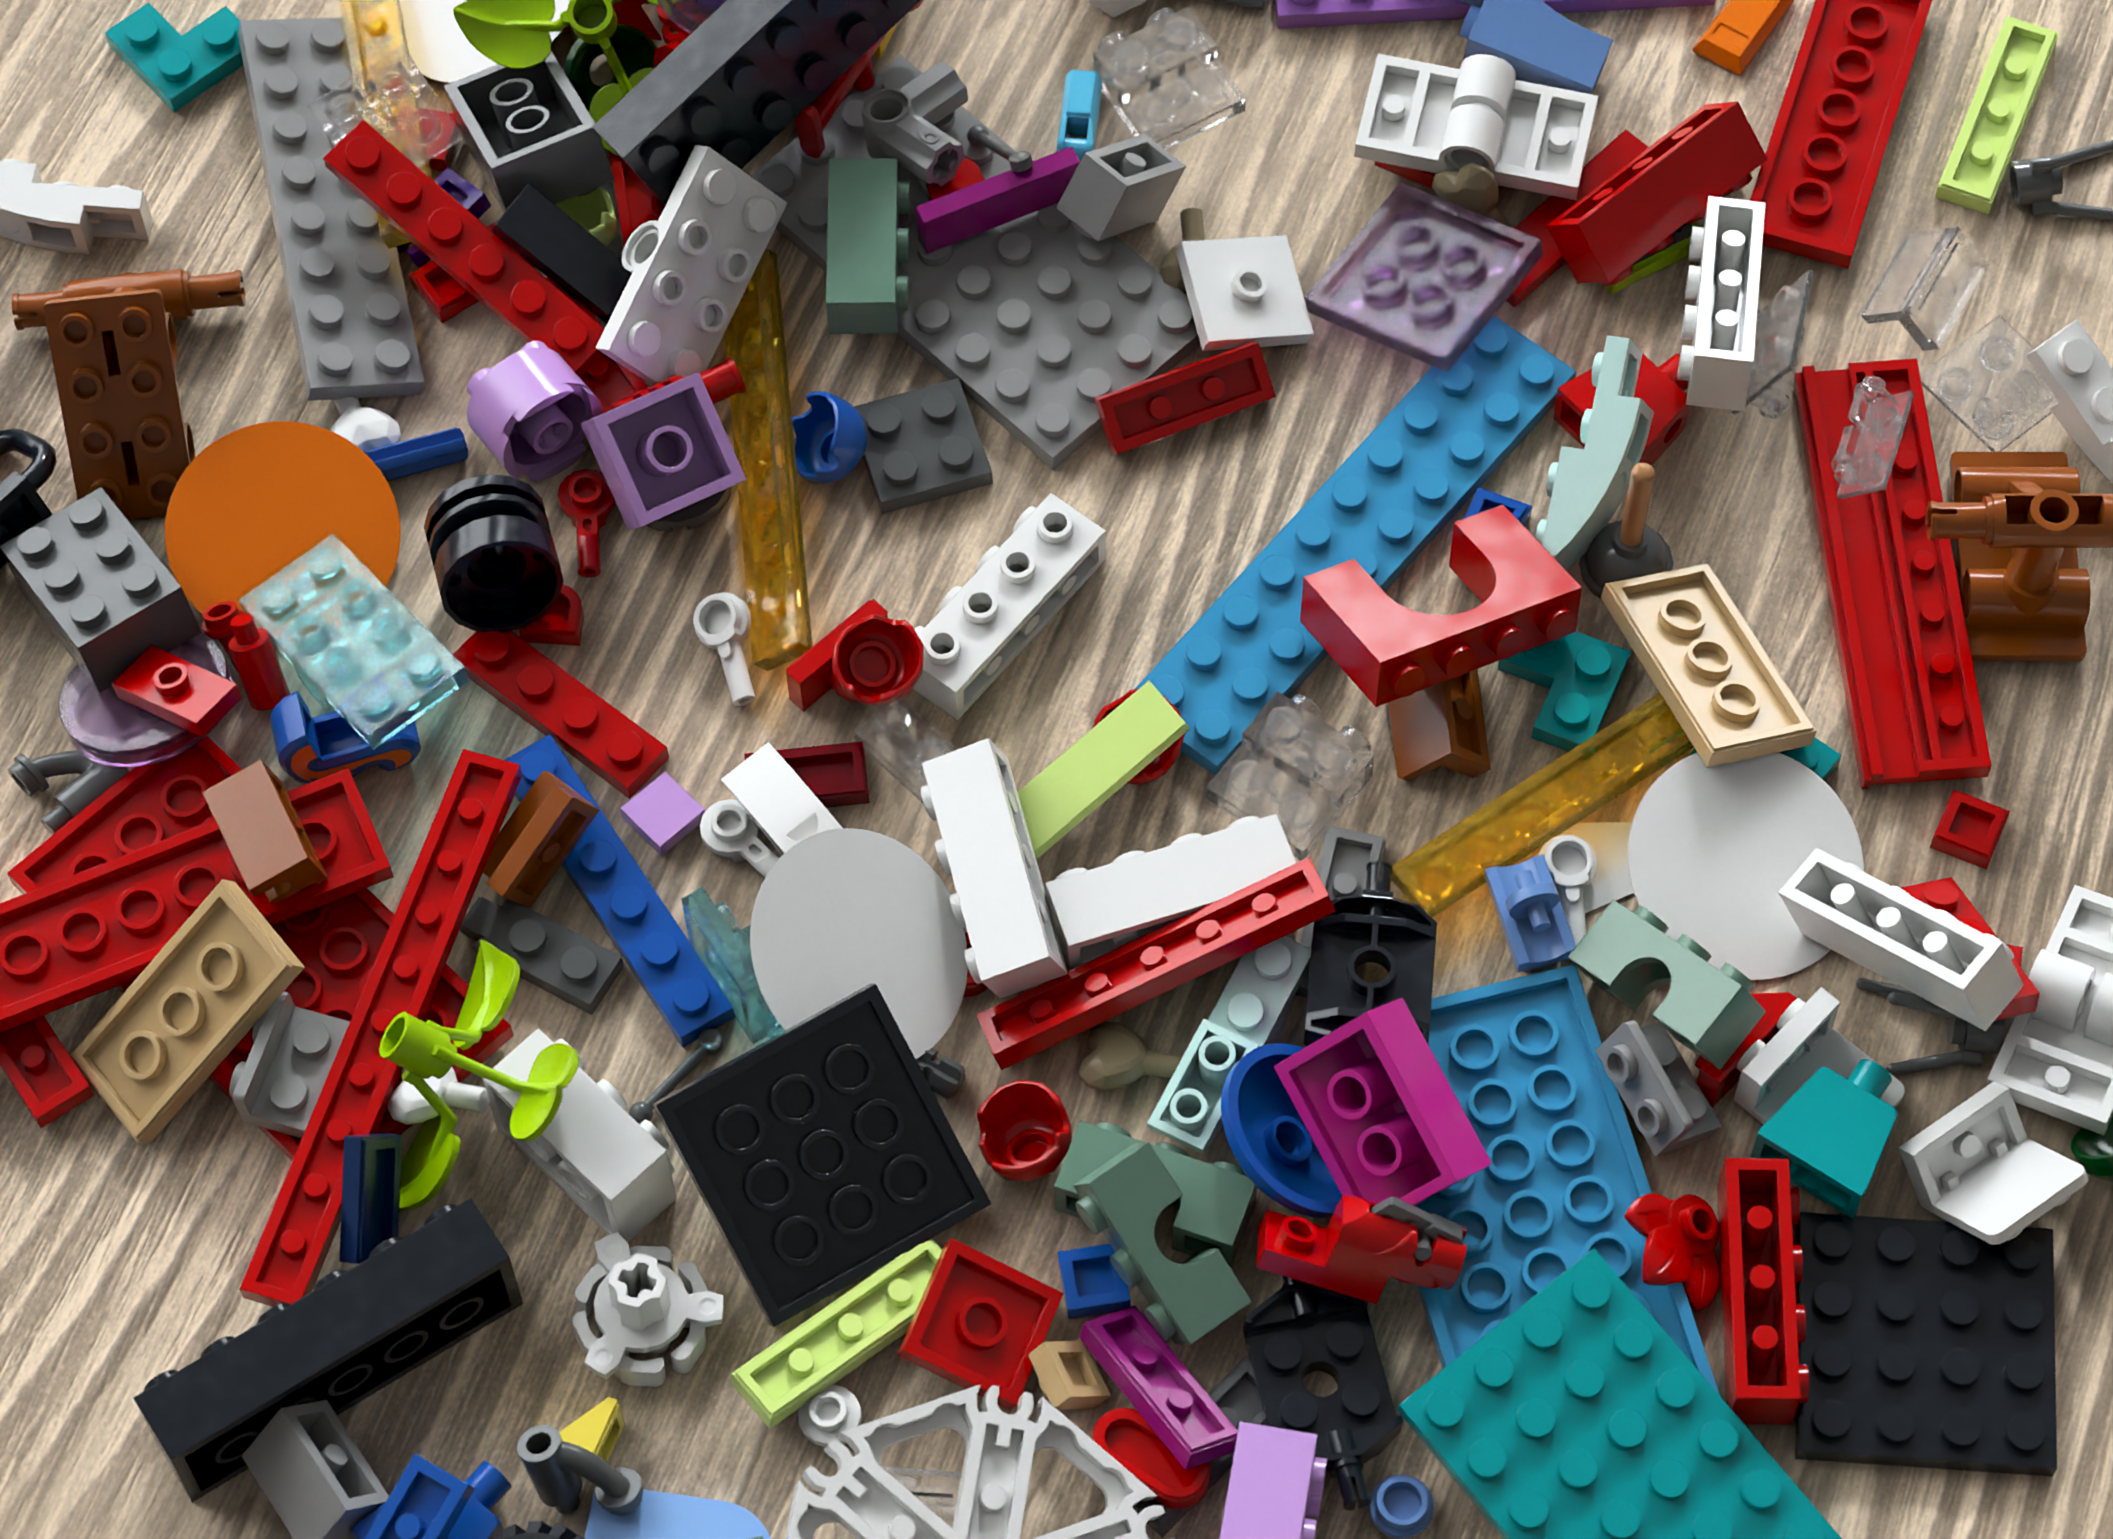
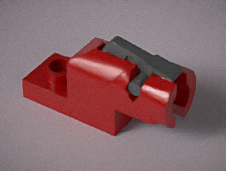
(1364, 1248)

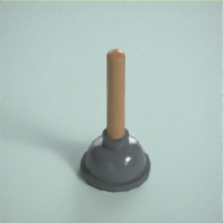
(1627, 546)

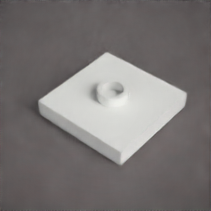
(1244, 292)

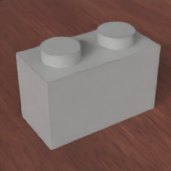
(1120, 187)
(314, 1472)

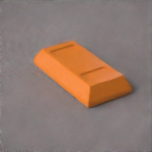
(1740, 32)

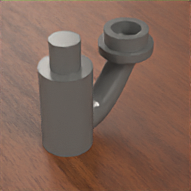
(92, 782)
(557, 1468)

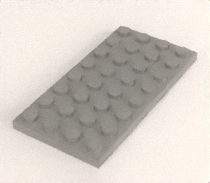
(1018, 312)

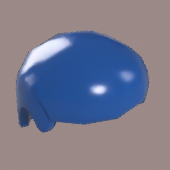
(828, 438)

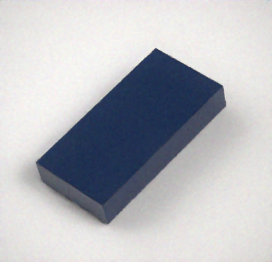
(369, 1193)

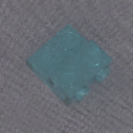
(728, 958)

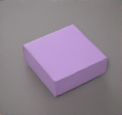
(662, 813)

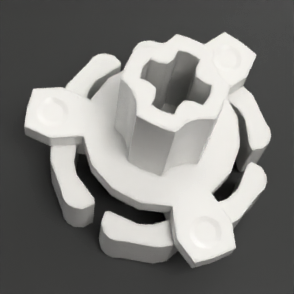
(642, 1310)

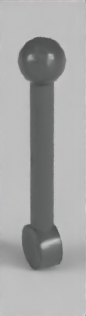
(1019, 162)
(709, 1042)

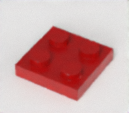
(980, 1323)

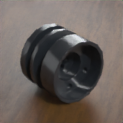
(493, 553)

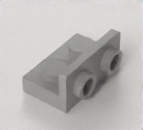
(286, 1067)
(1657, 1087)

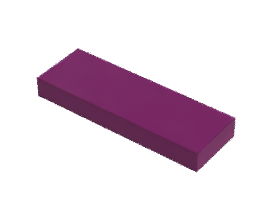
(995, 201)
(1160, 1387)

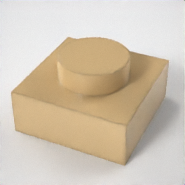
(1069, 1375)

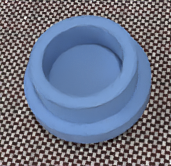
(1401, 1506)

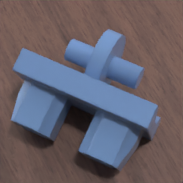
(1530, 914)

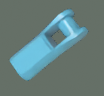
(1080, 111)

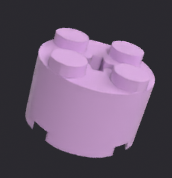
(531, 411)

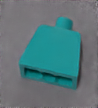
(1832, 1134)

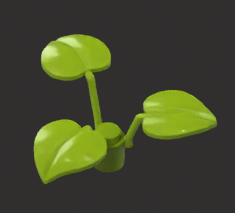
(519, 38)
(427, 1052)

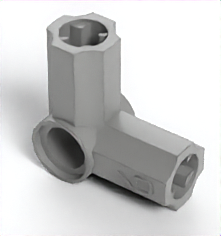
(903, 123)

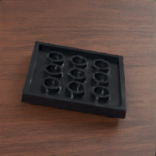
(822, 1154)
(1927, 1346)

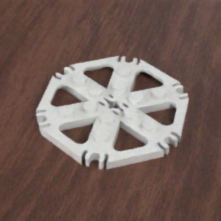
(991, 1482)

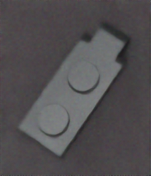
(545, 951)

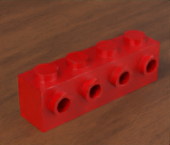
(1657, 194)
(1759, 1291)

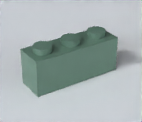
(866, 246)

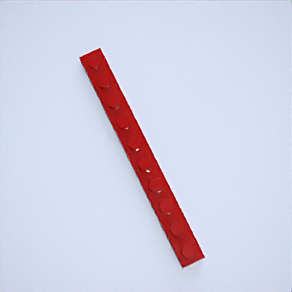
(400, 981)

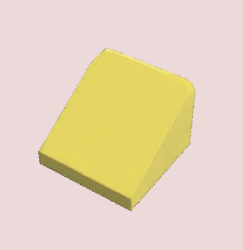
(597, 1429)

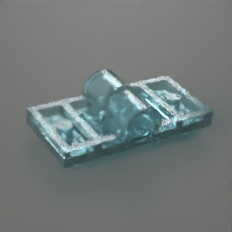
(354, 642)

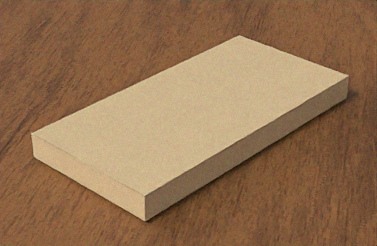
(1708, 665)
(186, 1011)

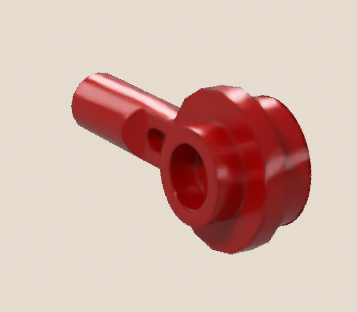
(587, 501)

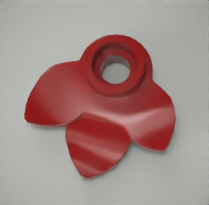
(1678, 1244)

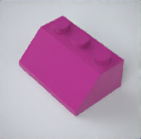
(1382, 1109)

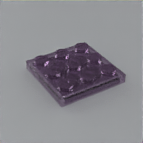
(1424, 276)

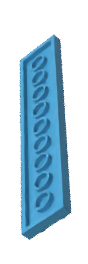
(1372, 509)

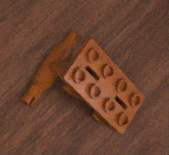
(119, 379)
(2017, 552)

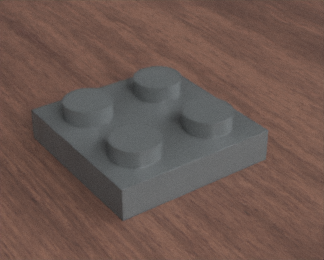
(923, 446)

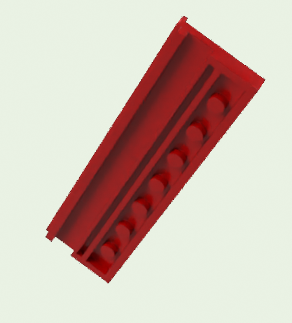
(1892, 593)

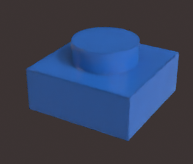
(1091, 1282)

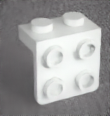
(1795, 1053)
(1985, 1171)

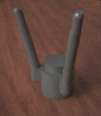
(2040, 178)
(1971, 1039)

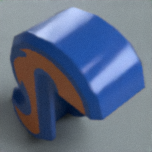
(327, 744)

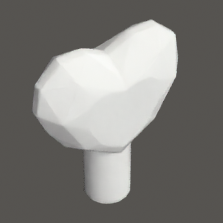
(365, 426)
(410, 1107)

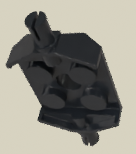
(1363, 931)
(1329, 1332)

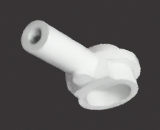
(722, 625)
(734, 835)
(1572, 870)
(829, 1415)

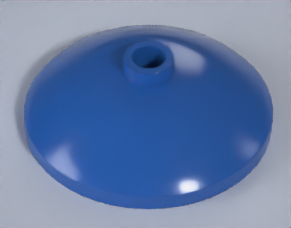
(1271, 1136)

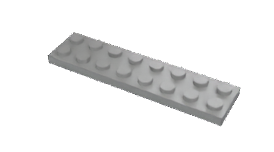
(336, 268)

